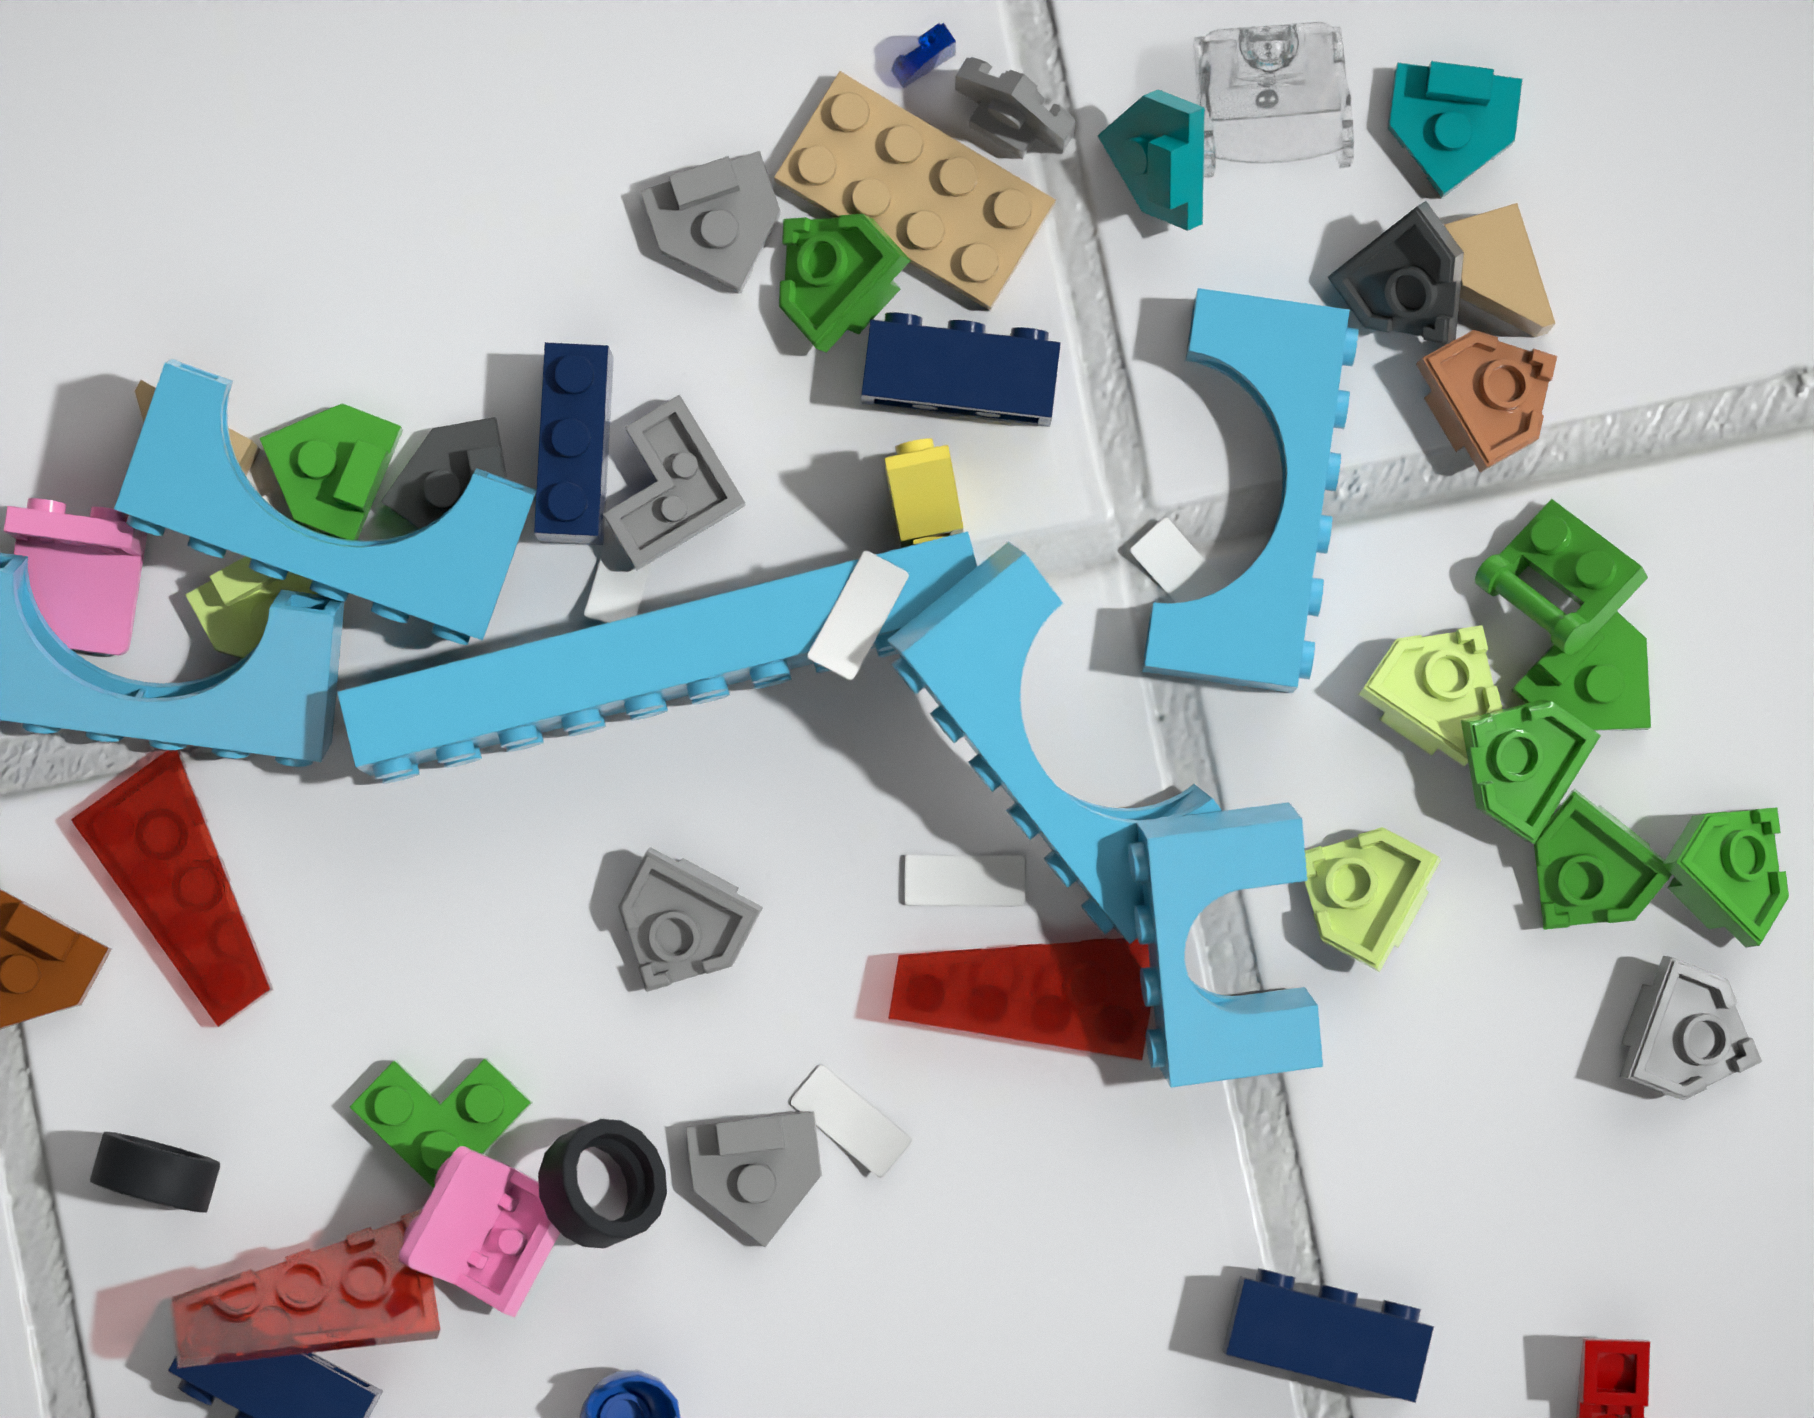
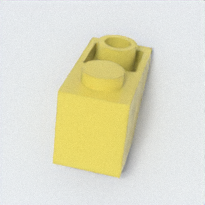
(923, 492)

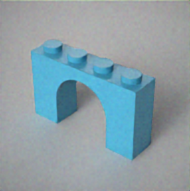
(1182, 871)

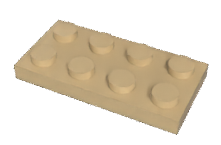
(923, 188)

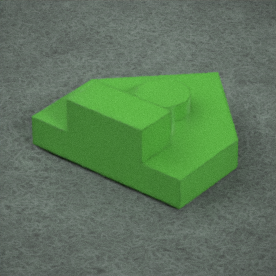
(837, 275)
(332, 467)
(1600, 683)
(1525, 762)
(1593, 867)
(1730, 872)

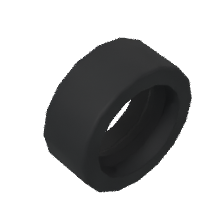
(641, 1170)
(155, 1172)

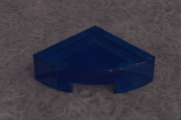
(935, 48)

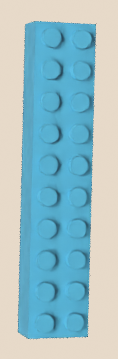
(623, 666)

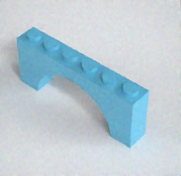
(1291, 367)
(193, 484)
(971, 662)
(265, 704)

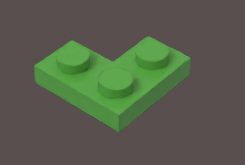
(430, 1131)

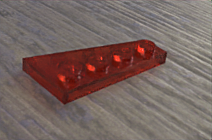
(169, 869)
(1037, 994)
(310, 1303)

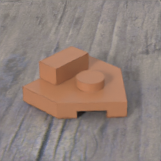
(1487, 395)

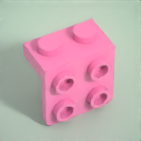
(81, 572)
(481, 1230)

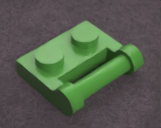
(1573, 561)

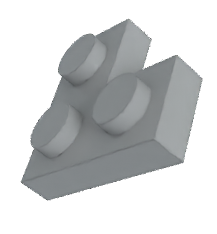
(689, 489)

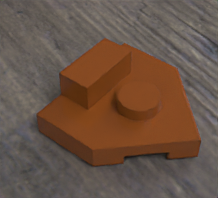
(42, 963)

